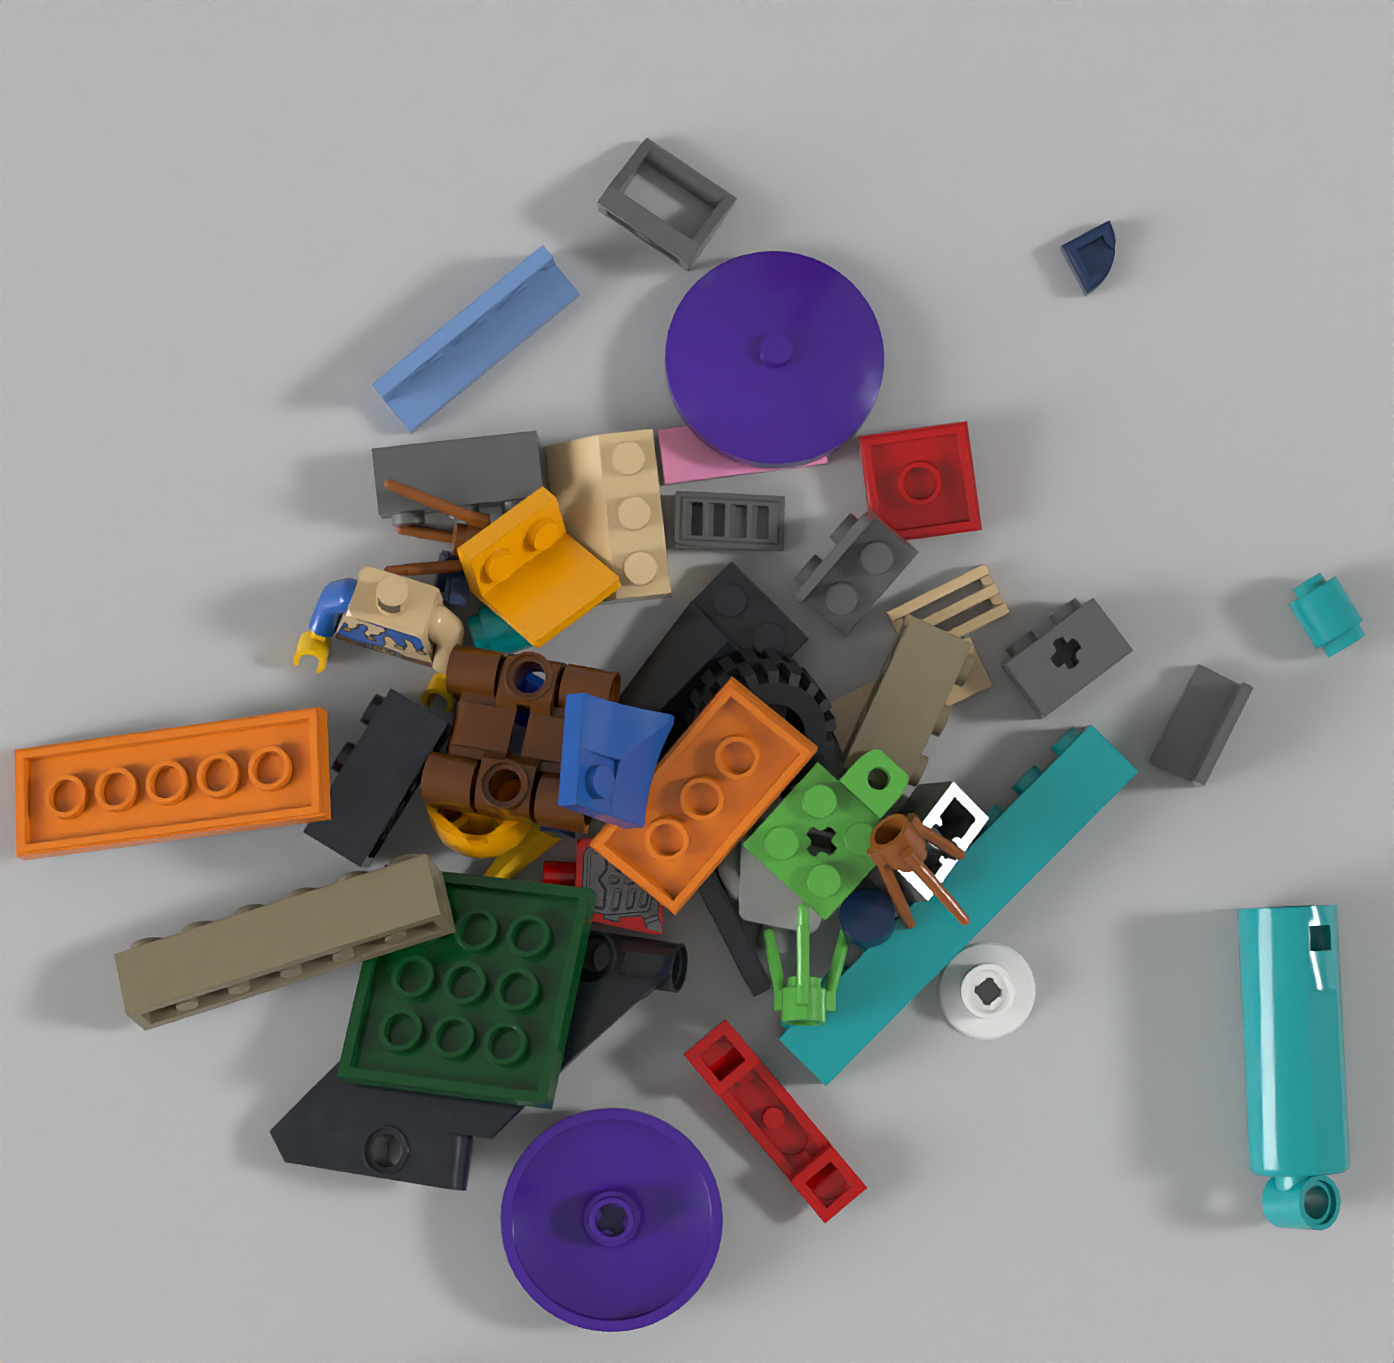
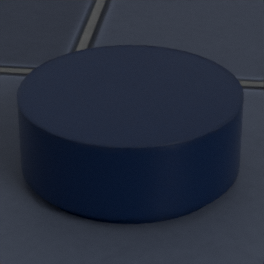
(867, 918)

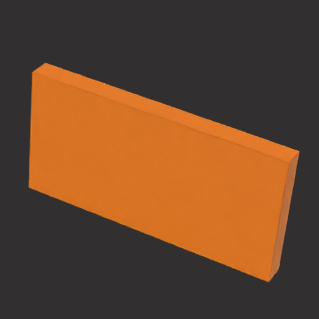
(707, 795)

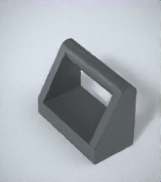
(650, 227)

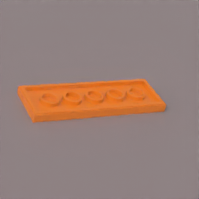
(172, 784)

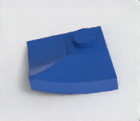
(609, 758)

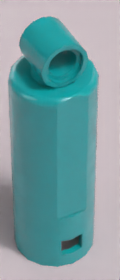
(1294, 1060)

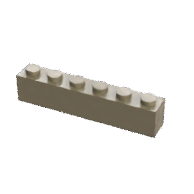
(284, 941)

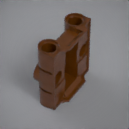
(482, 729)

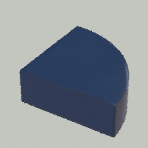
(1091, 256)
(452, 585)

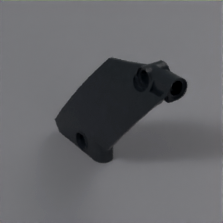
(353, 1124)

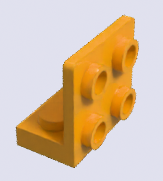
(534, 570)

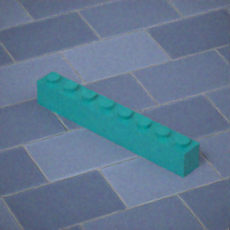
(996, 866)

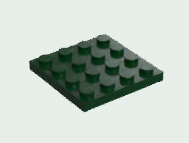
(478, 1006)

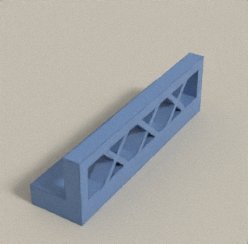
(476, 339)

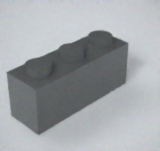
(461, 471)

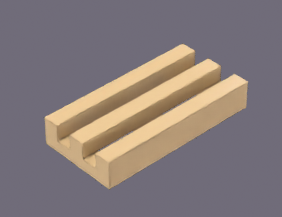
(989, 592)

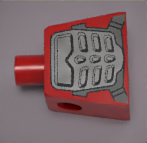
(618, 900)

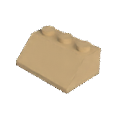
(614, 508)

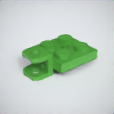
(822, 801)

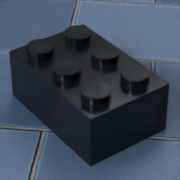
(378, 776)

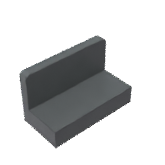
(1200, 726)

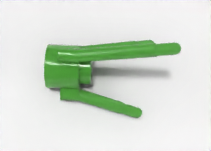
(804, 999)

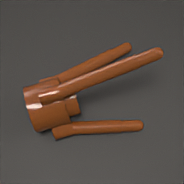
(462, 532)
(900, 845)

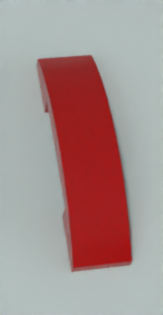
(775, 1120)

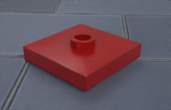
(922, 480)

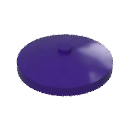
(774, 359)
(611, 1219)

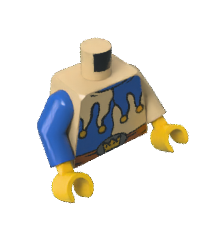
(388, 617)

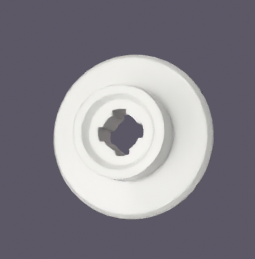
(972, 967)

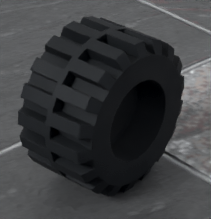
(779, 683)

